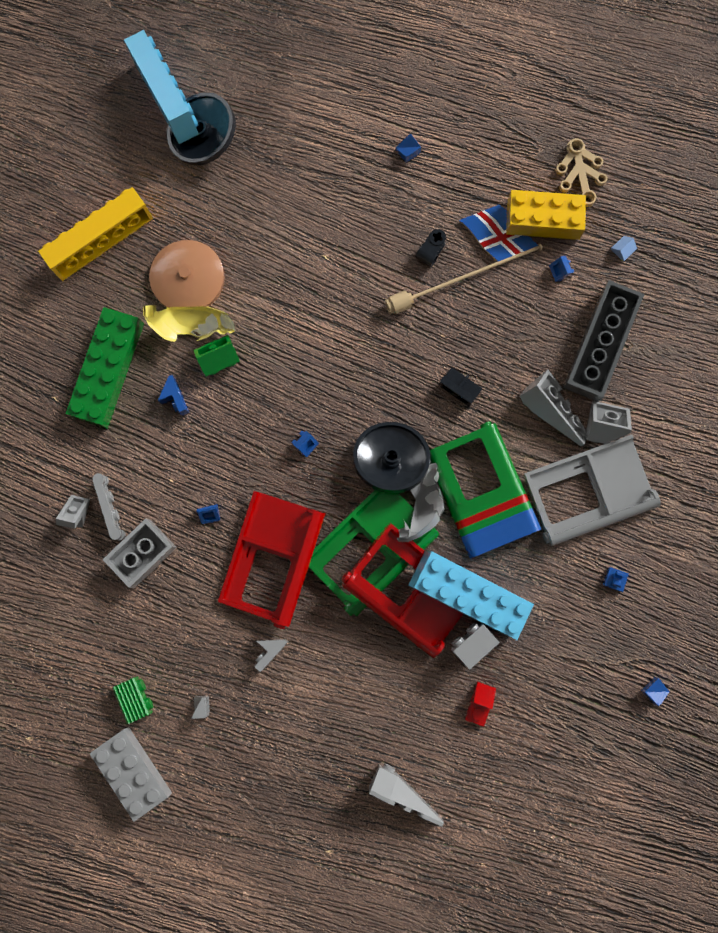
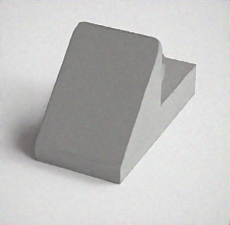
(73, 512)
(272, 647)

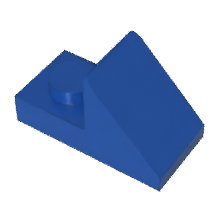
(172, 392)

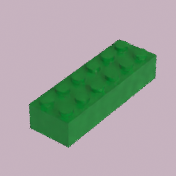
(105, 368)

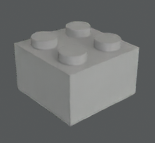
(474, 645)

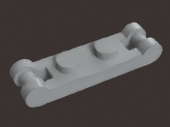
(110, 514)

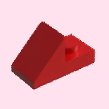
(480, 704)

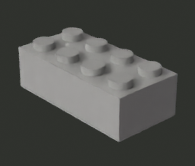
(131, 773)

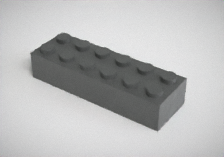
(603, 341)

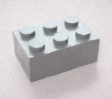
(139, 553)

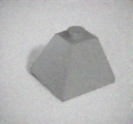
(607, 422)

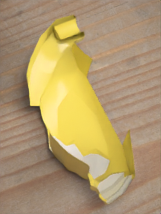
(186, 320)

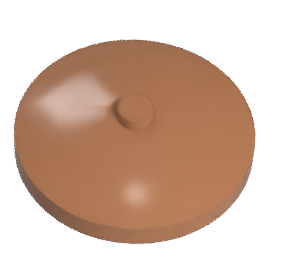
(186, 275)

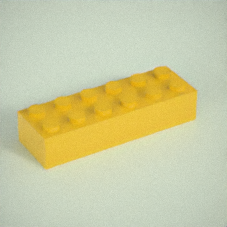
(96, 234)

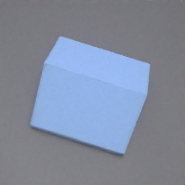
(624, 247)

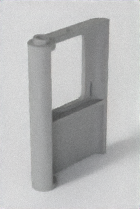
(617, 483)

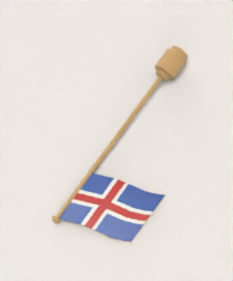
(490, 232)

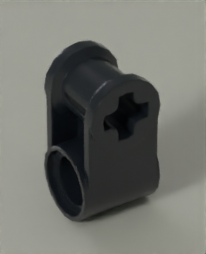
(429, 249)

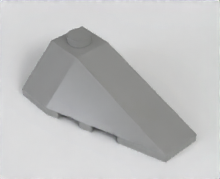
(547, 402)
(392, 788)

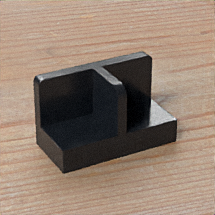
(460, 387)

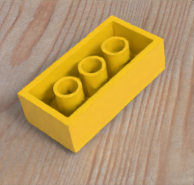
(546, 214)

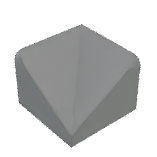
(201, 707)

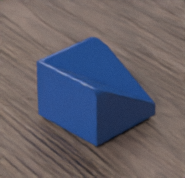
(408, 148)
(655, 691)

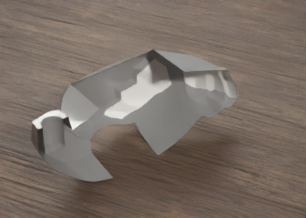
(427, 507)

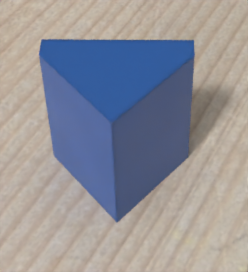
(208, 514)

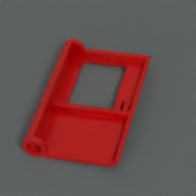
(280, 530)
(421, 616)

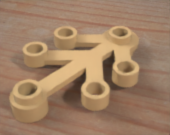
(581, 169)

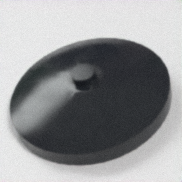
(214, 128)
(391, 457)

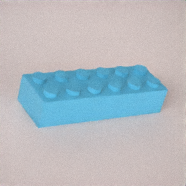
(162, 86)
(471, 594)

